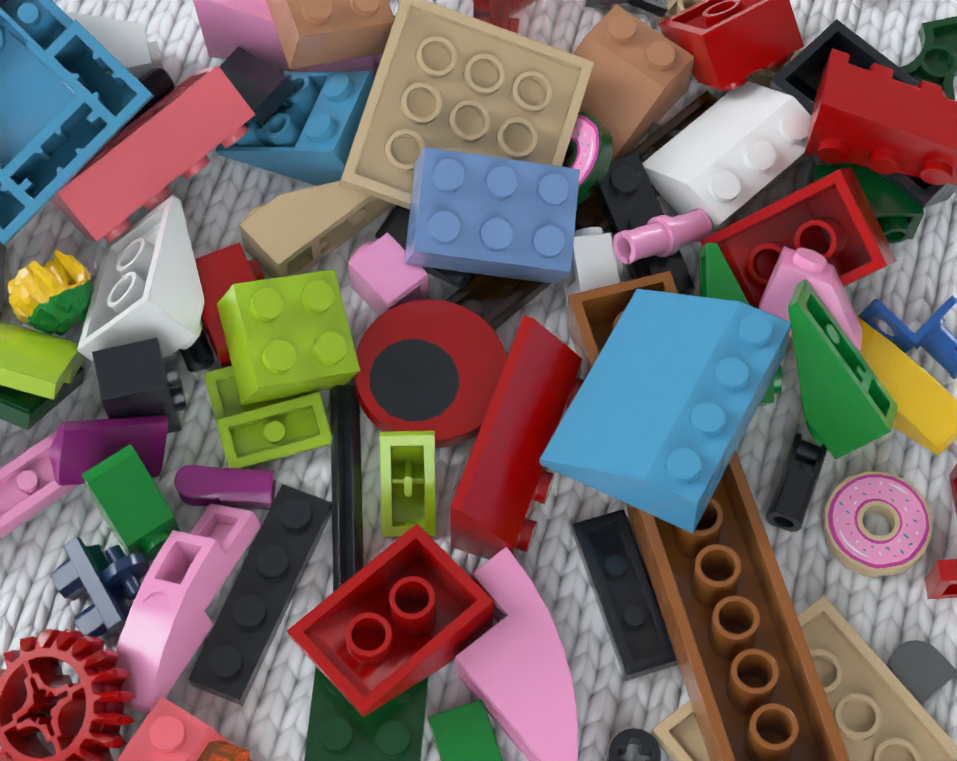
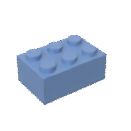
(492, 216)

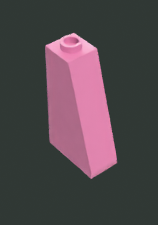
(251, 27)

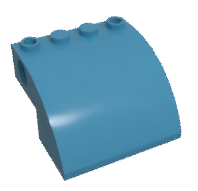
(57, 105)

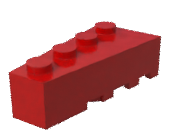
(883, 123)

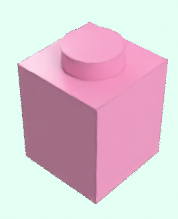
(382, 277)

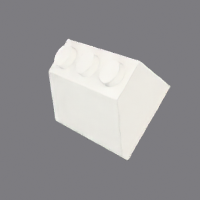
(731, 153)

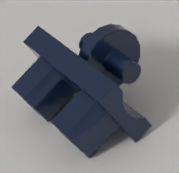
(107, 578)

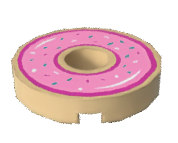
(895, 501)

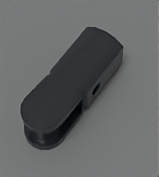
(795, 485)

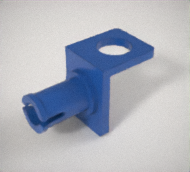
(931, 335)

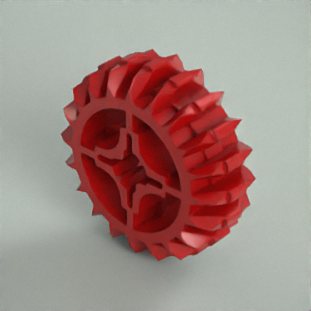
(38, 697)

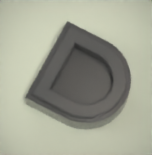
(920, 668)

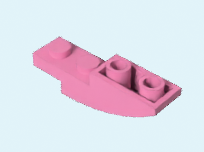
(170, 607)

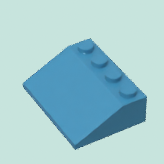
(669, 402)

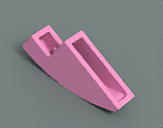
(522, 666)

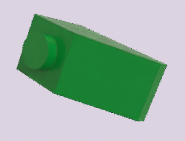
(131, 503)

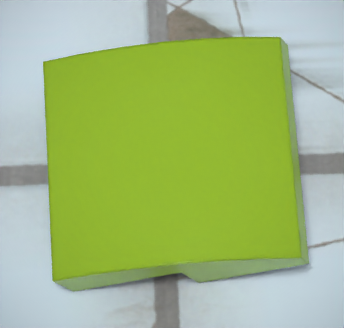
(36, 360)
(264, 429)

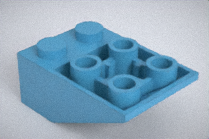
(310, 130)

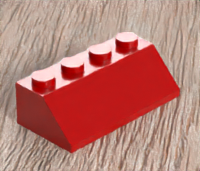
(504, 465)

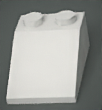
(146, 287)

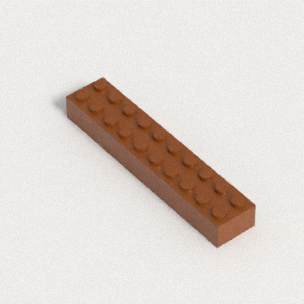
(723, 598)

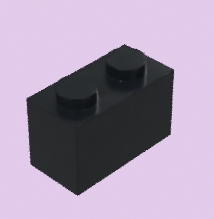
(139, 382)

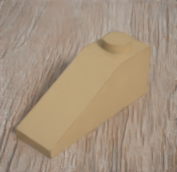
(306, 226)

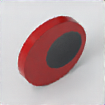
(429, 370)

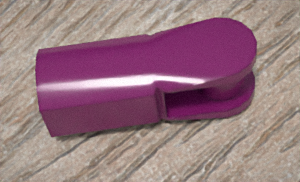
(226, 487)

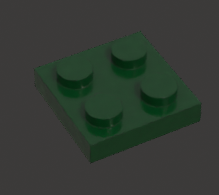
(385, 734)

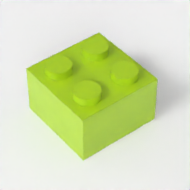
(287, 336)

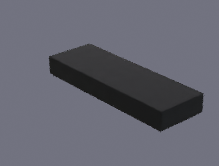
(624, 594)

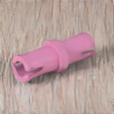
(662, 236)

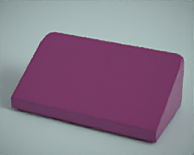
(89, 442)

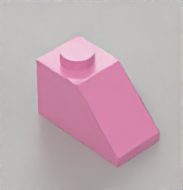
(807, 264)

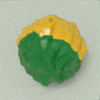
(52, 295)

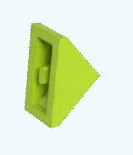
(407, 482)

